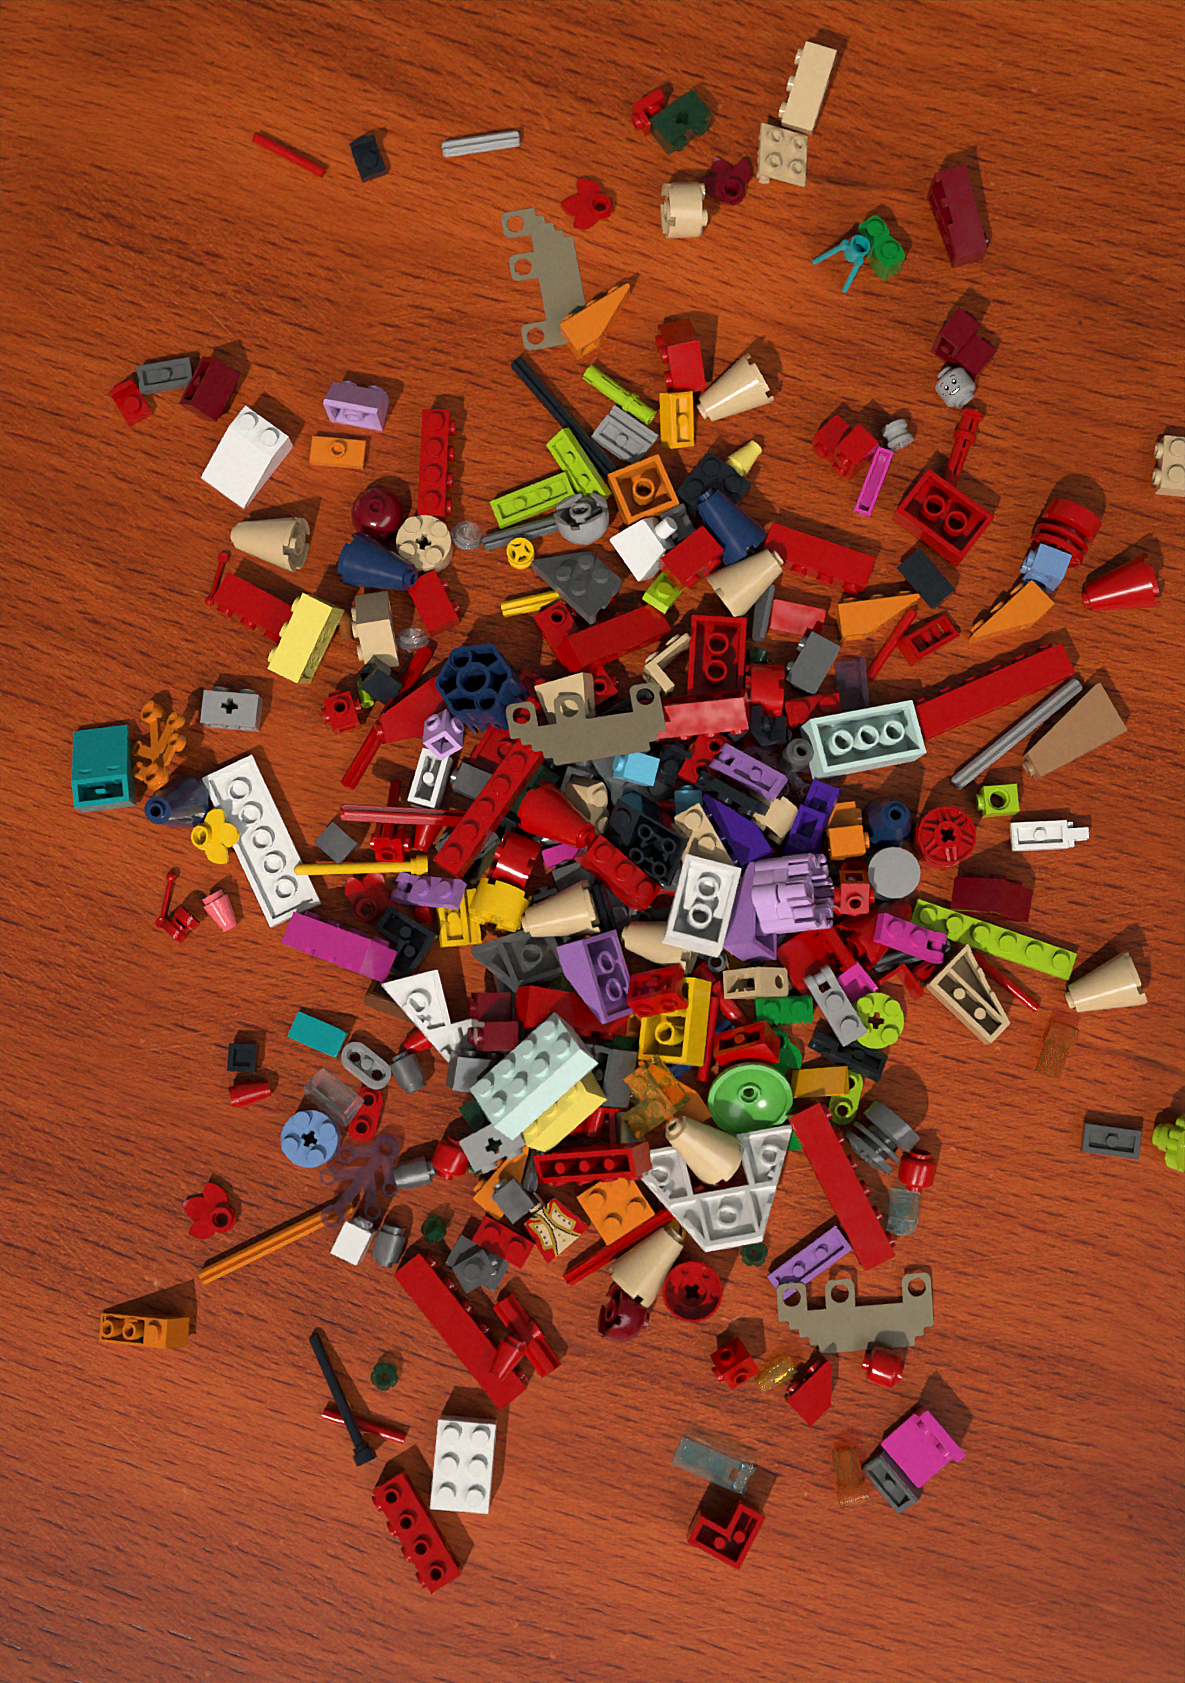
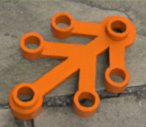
(157, 773)

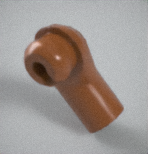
(345, 625)

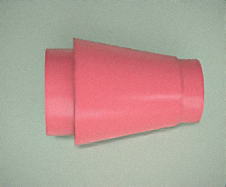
(221, 910)

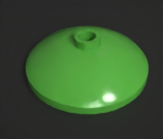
(752, 1110)

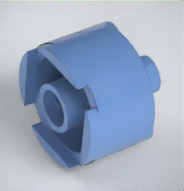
(296, 1145)

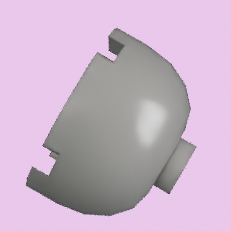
(582, 519)

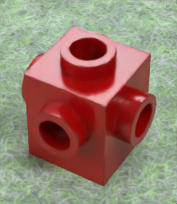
(345, 720)
(396, 850)
(853, 892)
(733, 1364)

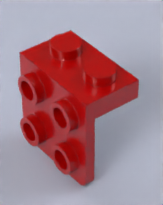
(810, 952)

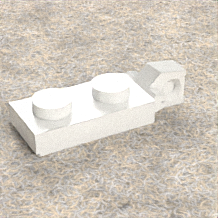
(1045, 835)

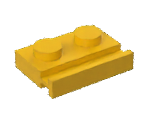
(455, 925)

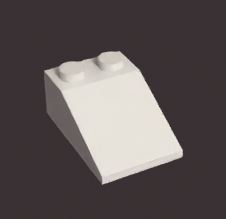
(246, 457)
(702, 906)

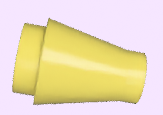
(744, 458)

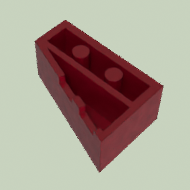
(957, 216)

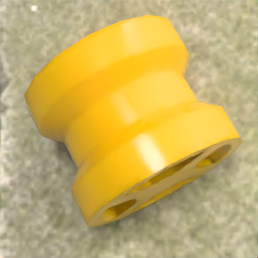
(521, 547)

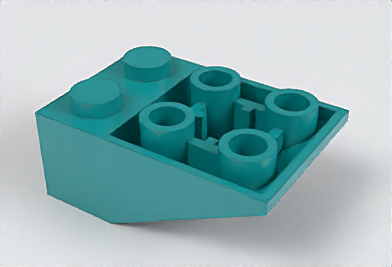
(102, 769)

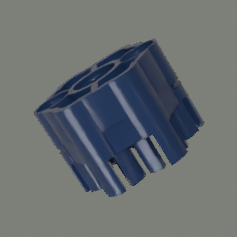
(487, 706)

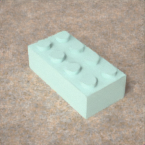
(863, 739)
(533, 1076)

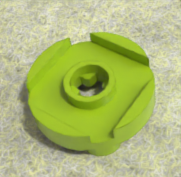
(888, 1010)

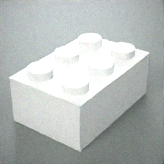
(463, 1464)

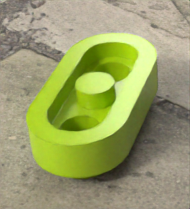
(850, 1101)

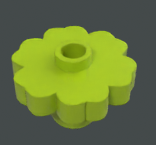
(1171, 1140)

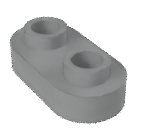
(368, 1063)

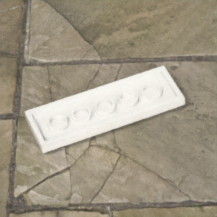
(264, 841)

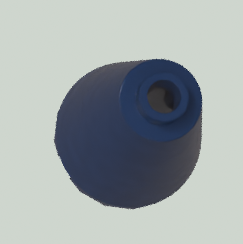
(729, 525)
(374, 565)
(179, 803)
(887, 822)

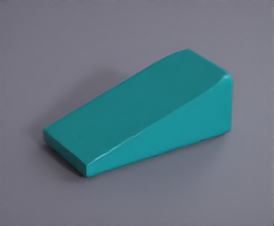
(318, 1034)

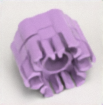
(790, 894)

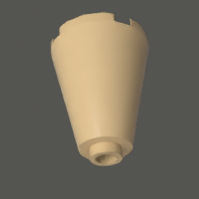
(735, 391)
(274, 541)
(745, 580)
(563, 914)
(646, 940)
(1107, 986)
(705, 1149)
(647, 1264)

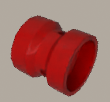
(175, 928)

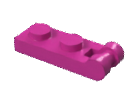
(909, 938)

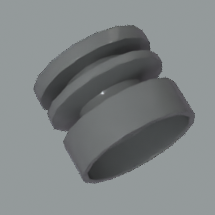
(881, 1137)

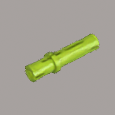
(628, 401)

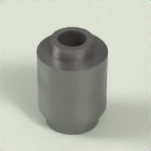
(796, 755)
(408, 1072)
(414, 1173)
(388, 1245)

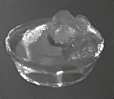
(466, 535)
(412, 638)

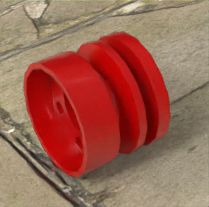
(1067, 529)
(927, 837)
(709, 1292)

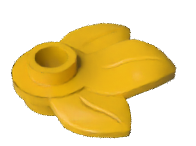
(215, 836)

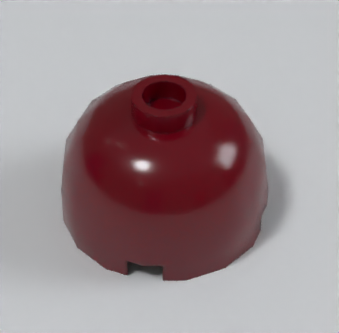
(378, 513)
(623, 1316)

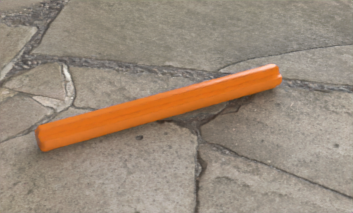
(267, 1245)

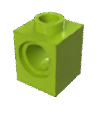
(1009, 797)

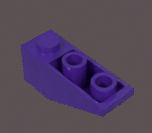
(740, 833)

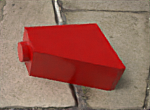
(407, 716)

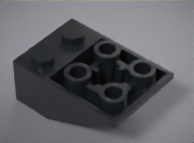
(646, 836)

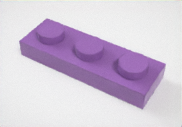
(810, 1260)

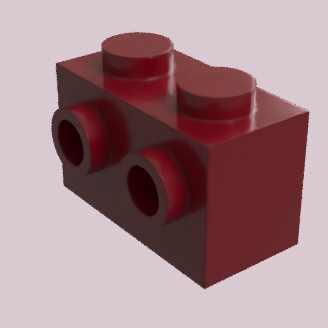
(209, 389)

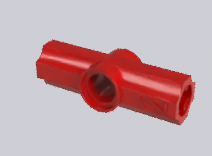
(528, 1332)

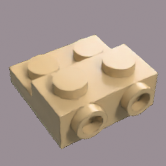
(1170, 469)

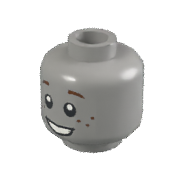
(955, 387)

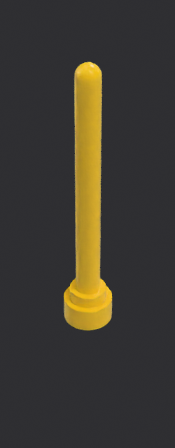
(416, 866)

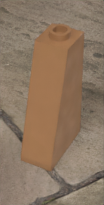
(1082, 729)

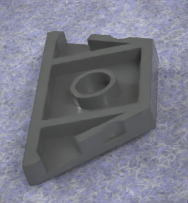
(580, 581)
(617, 788)
(522, 958)

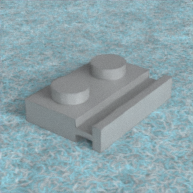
(624, 436)

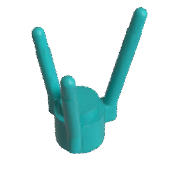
(854, 252)

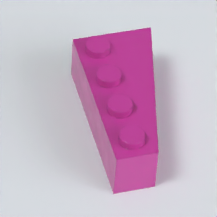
(339, 946)

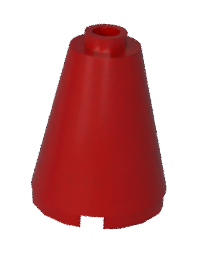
(1124, 587)
(554, 817)
(859, 931)

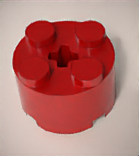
(765, 686)
(515, 860)

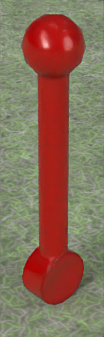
(223, 558)
(170, 877)

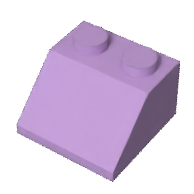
(356, 405)

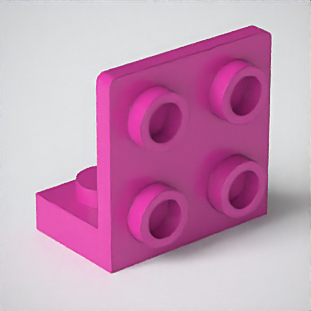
(921, 1446)

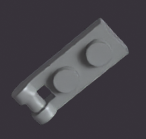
(835, 1006)

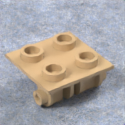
(781, 155)

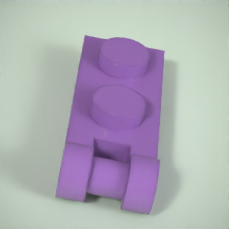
(749, 772)
(428, 891)

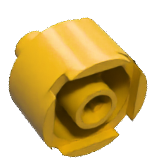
(499, 905)

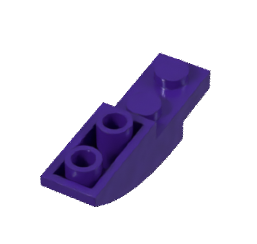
(812, 820)

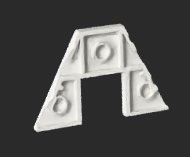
(425, 1005)
(727, 1215)

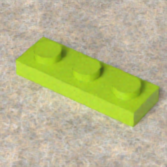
(577, 465)
(531, 500)

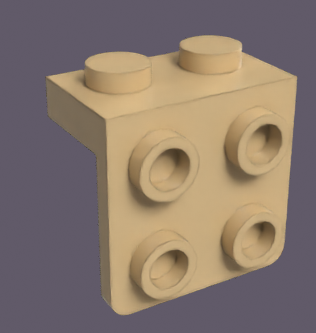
(656, 662)

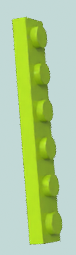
(995, 940)

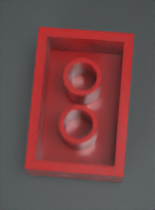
(942, 517)
(716, 654)

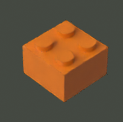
(642, 490)
(615, 1207)

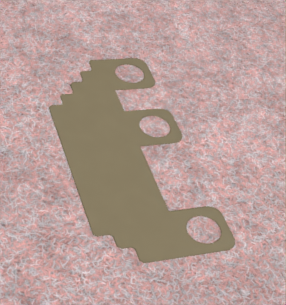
(558, 274)
(594, 738)
(857, 1328)

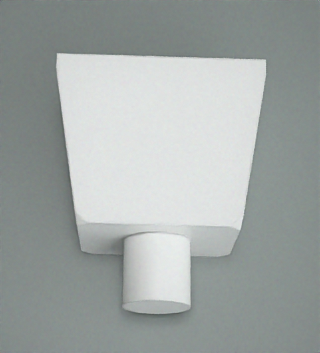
(644, 545)

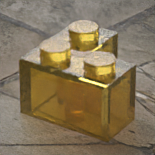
(657, 1095)

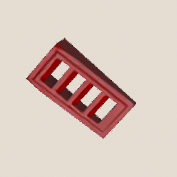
(914, 650)

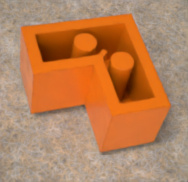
(844, 834)

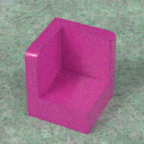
(856, 983)

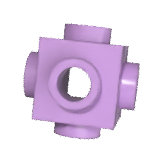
(443, 734)

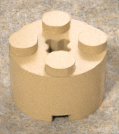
(682, 209)
(423, 530)
(777, 820)

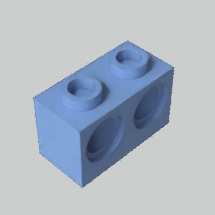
(1045, 567)

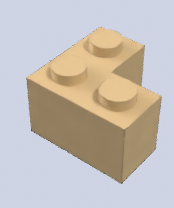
(374, 627)

